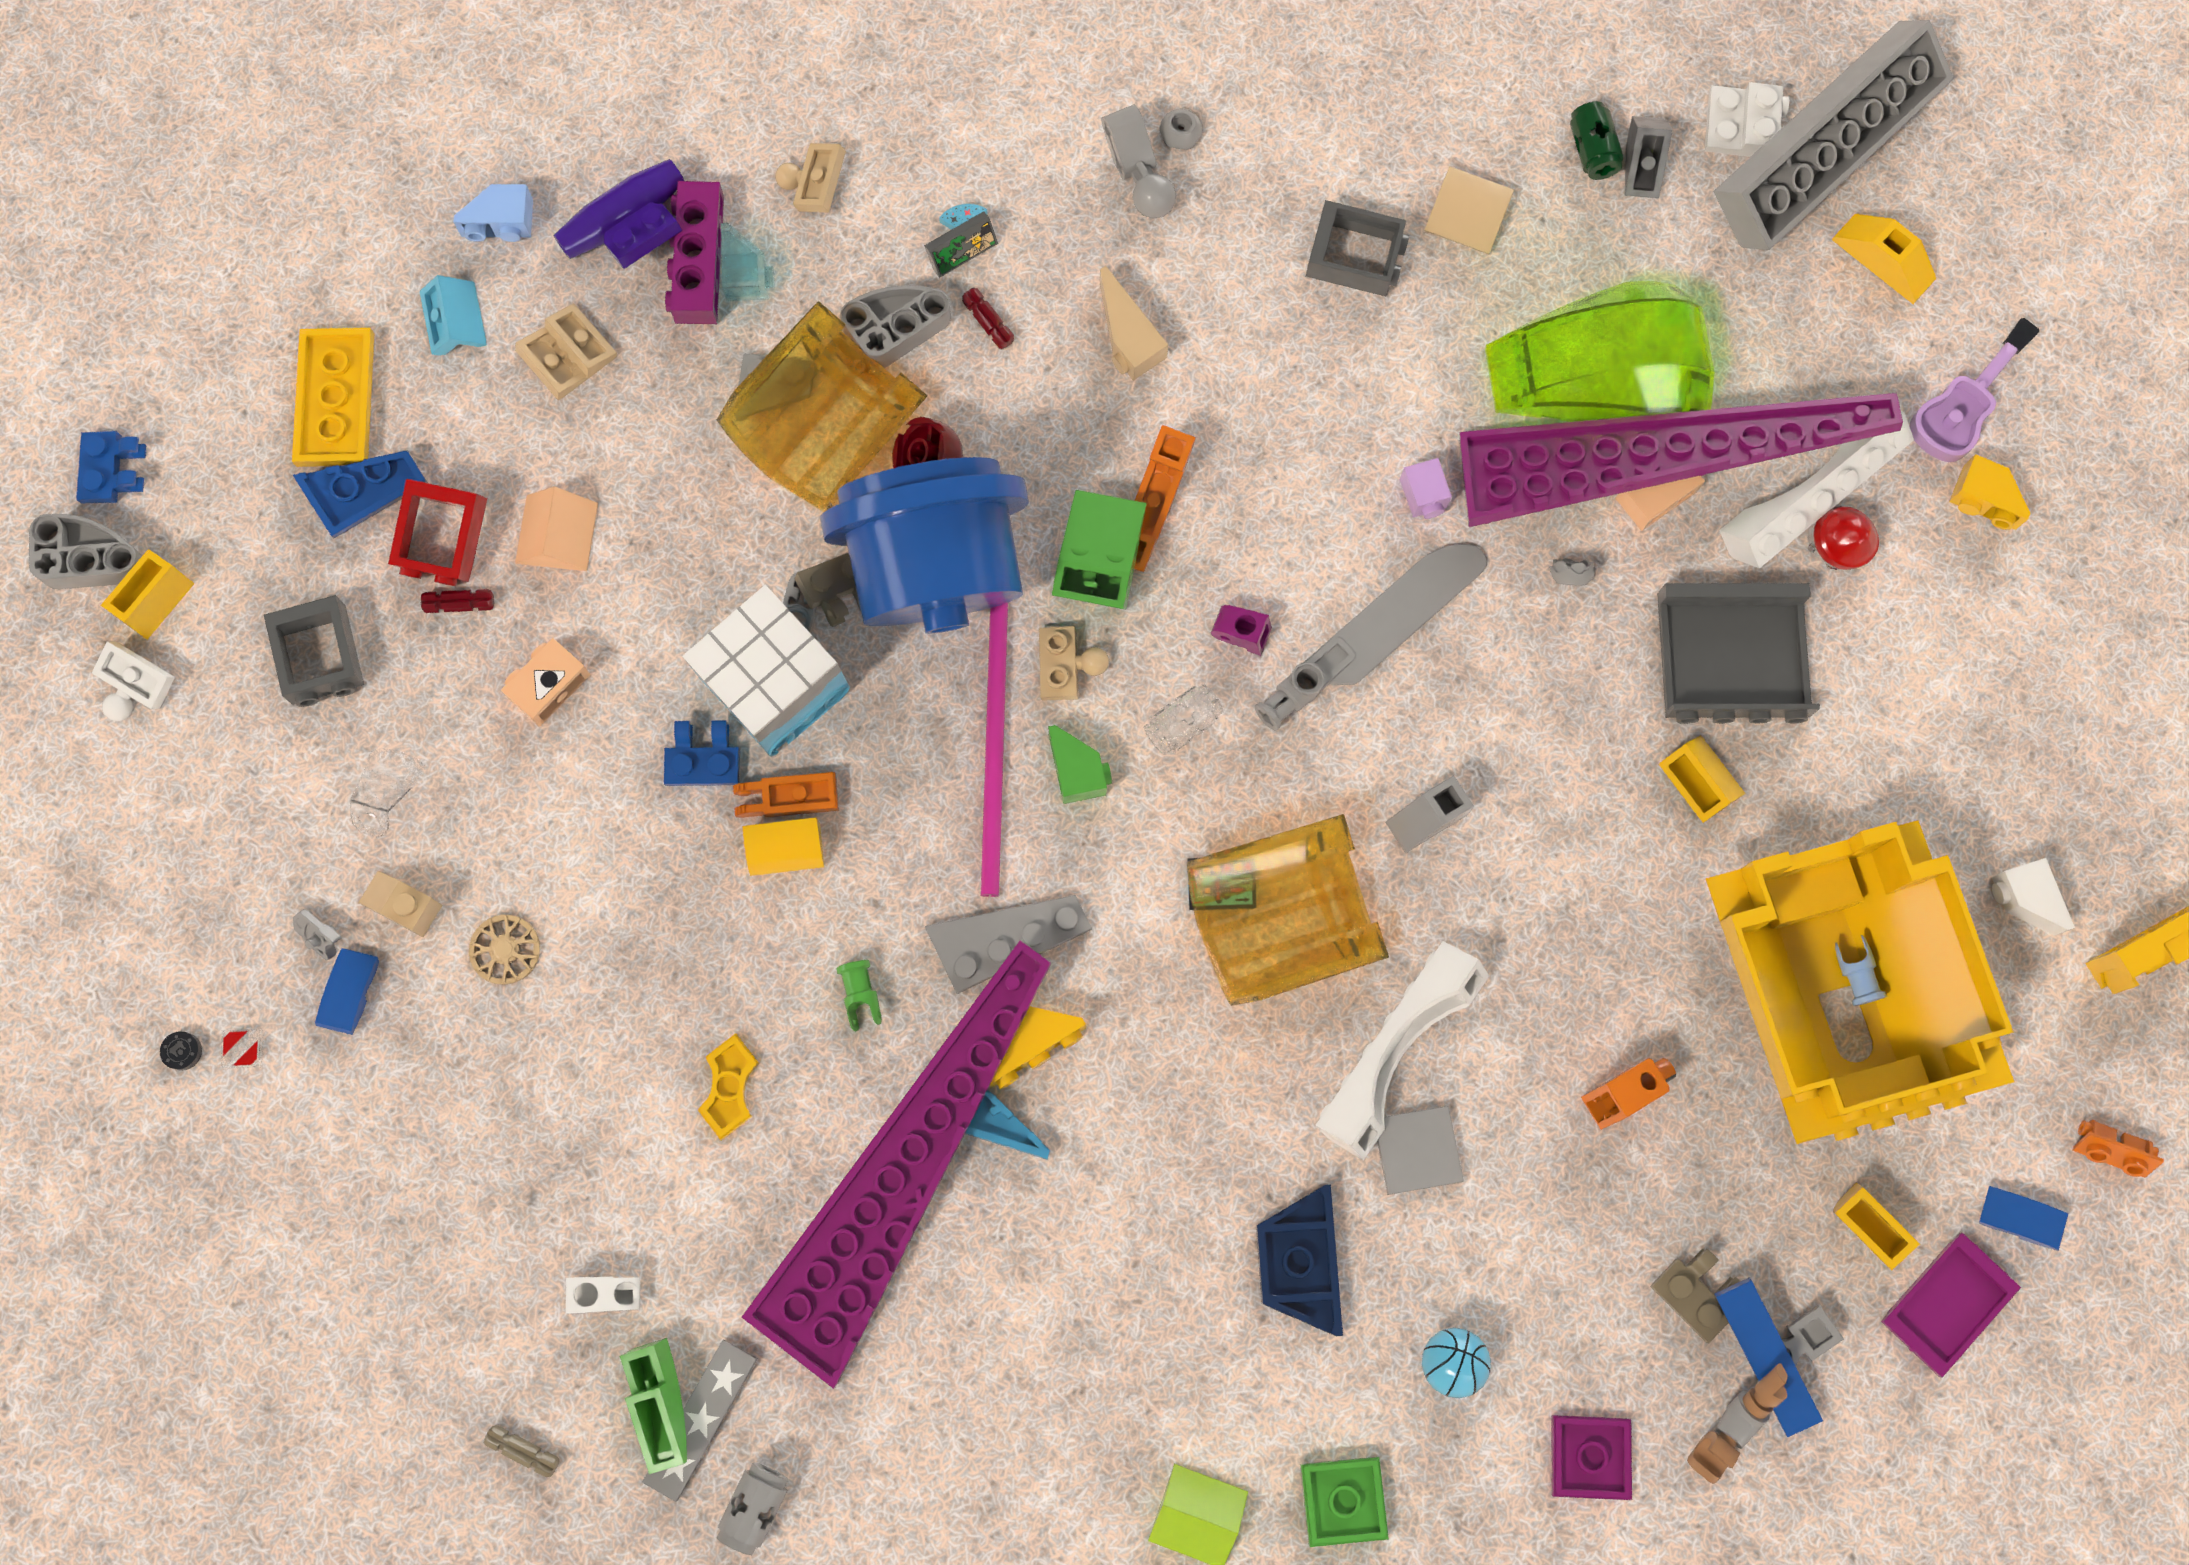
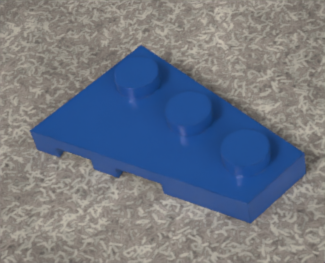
(358, 490)

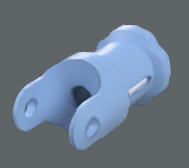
(1861, 977)

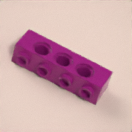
(691, 202)

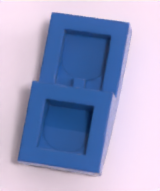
(346, 991)
(2023, 1218)

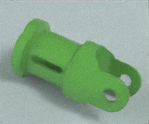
(858, 991)

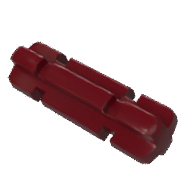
(988, 318)
(457, 601)

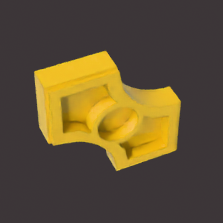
(726, 1105)

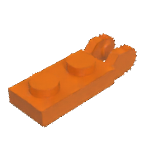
(789, 795)

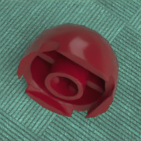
(925, 442)

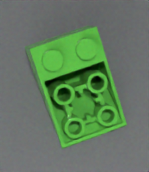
(1099, 549)

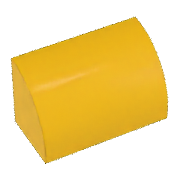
(147, 594)
(1701, 778)
(783, 846)
(1875, 1226)

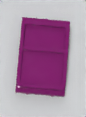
(1950, 1304)

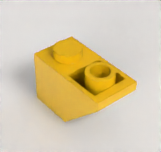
(1990, 492)

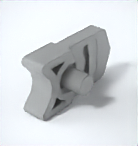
(317, 935)

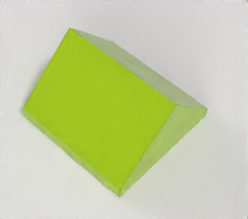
(1199, 1516)

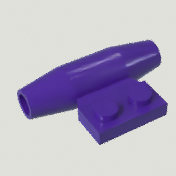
(626, 217)

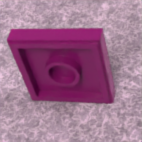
(1591, 1457)

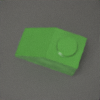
(1077, 767)

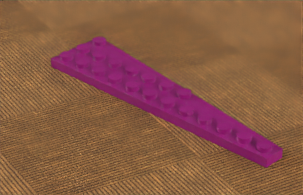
(1579, 461)
(848, 1253)

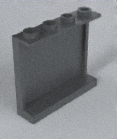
(1735, 652)

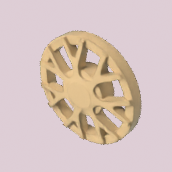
(504, 949)

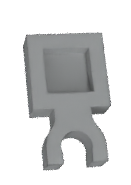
(1812, 1335)

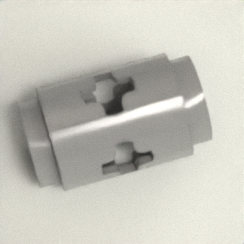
(762, 1490)

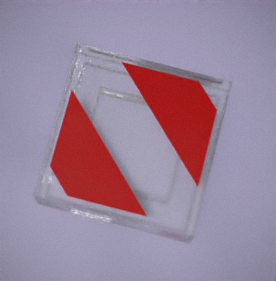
(242, 1049)

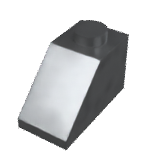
(1646, 156)

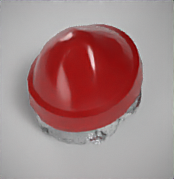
(1843, 539)

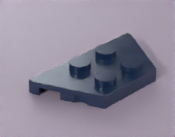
(1301, 1262)

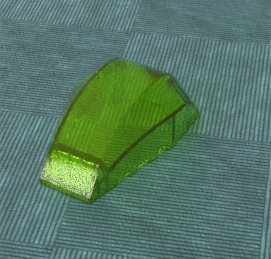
(1607, 357)

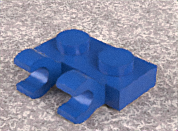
(100, 466)
(705, 765)

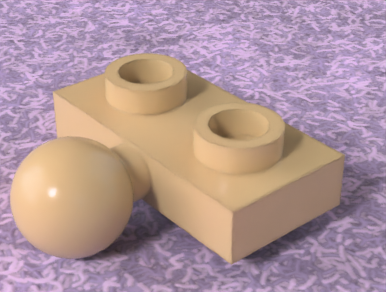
(816, 180)
(1061, 663)

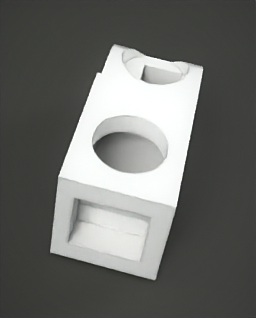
(602, 1294)

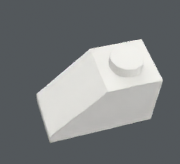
(2033, 897)

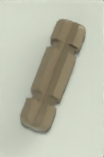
(521, 1451)

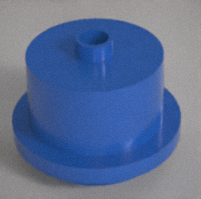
(930, 541)

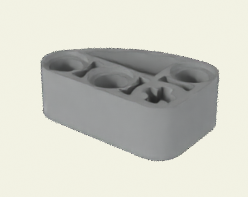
(887, 312)
(79, 541)

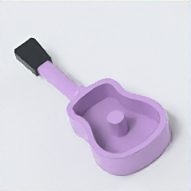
(1953, 421)

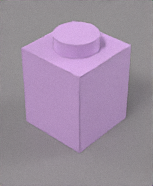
(1425, 489)

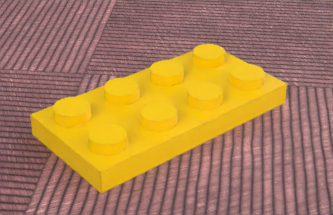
(333, 396)

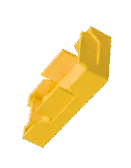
(2143, 953)

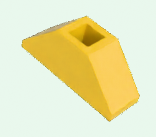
(1889, 253)
(1035, 1038)

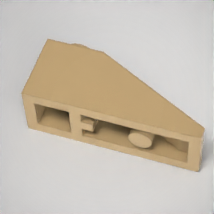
(1132, 336)

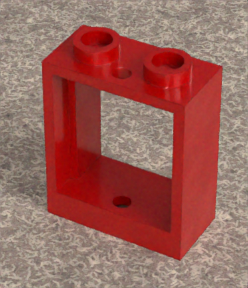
(467, 542)

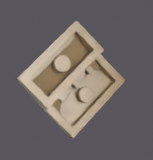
(1469, 210)
(578, 343)

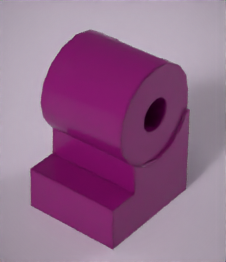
(1242, 628)

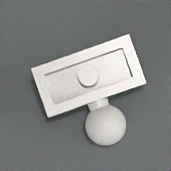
(133, 678)

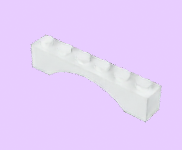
(1770, 526)
(1443, 987)

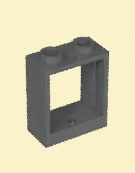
(1362, 222)
(302, 618)

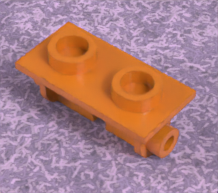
(2131, 1154)

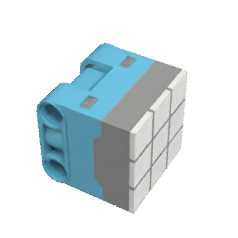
(768, 671)

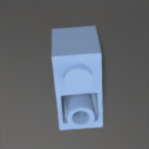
(497, 212)

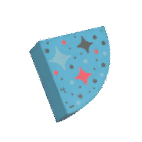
(959, 214)

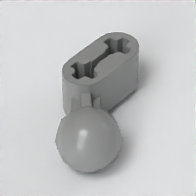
(1135, 158)

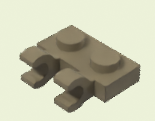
(826, 584)
(1690, 1297)

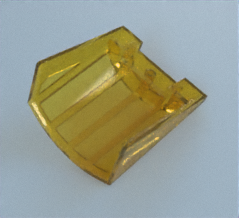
(817, 410)
(1283, 911)

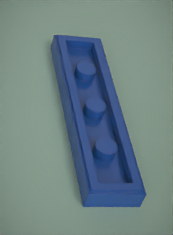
(1765, 1350)

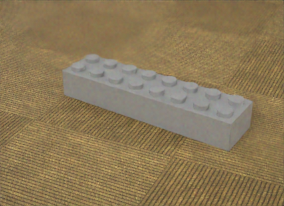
(1834, 134)

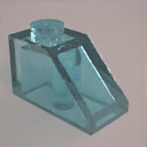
(743, 267)

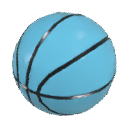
(1456, 1363)

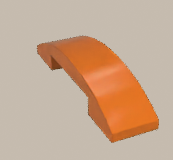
(1160, 487)

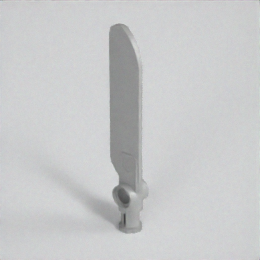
(1378, 628)

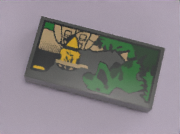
(961, 244)

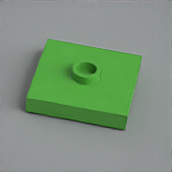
(1344, 1501)

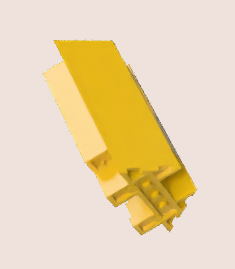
(1942, 1007)

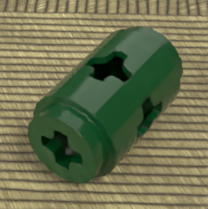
(1598, 153)

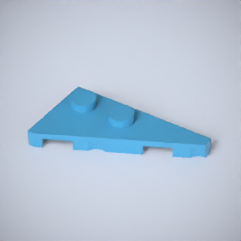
(999, 1125)

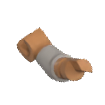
(1738, 1425)

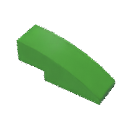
(656, 1405)

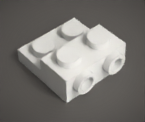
(1743, 118)

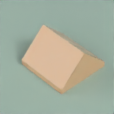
(556, 530)

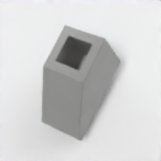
(1430, 814)

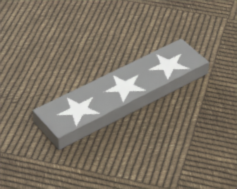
(705, 1414)

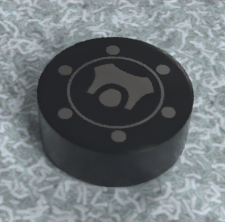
(180, 1051)

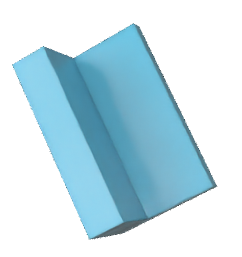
(452, 314)

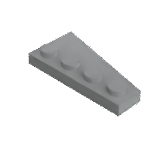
(979, 944)

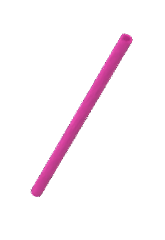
(994, 751)

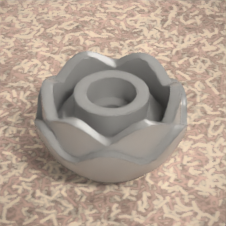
(1178, 138)
(1571, 572)

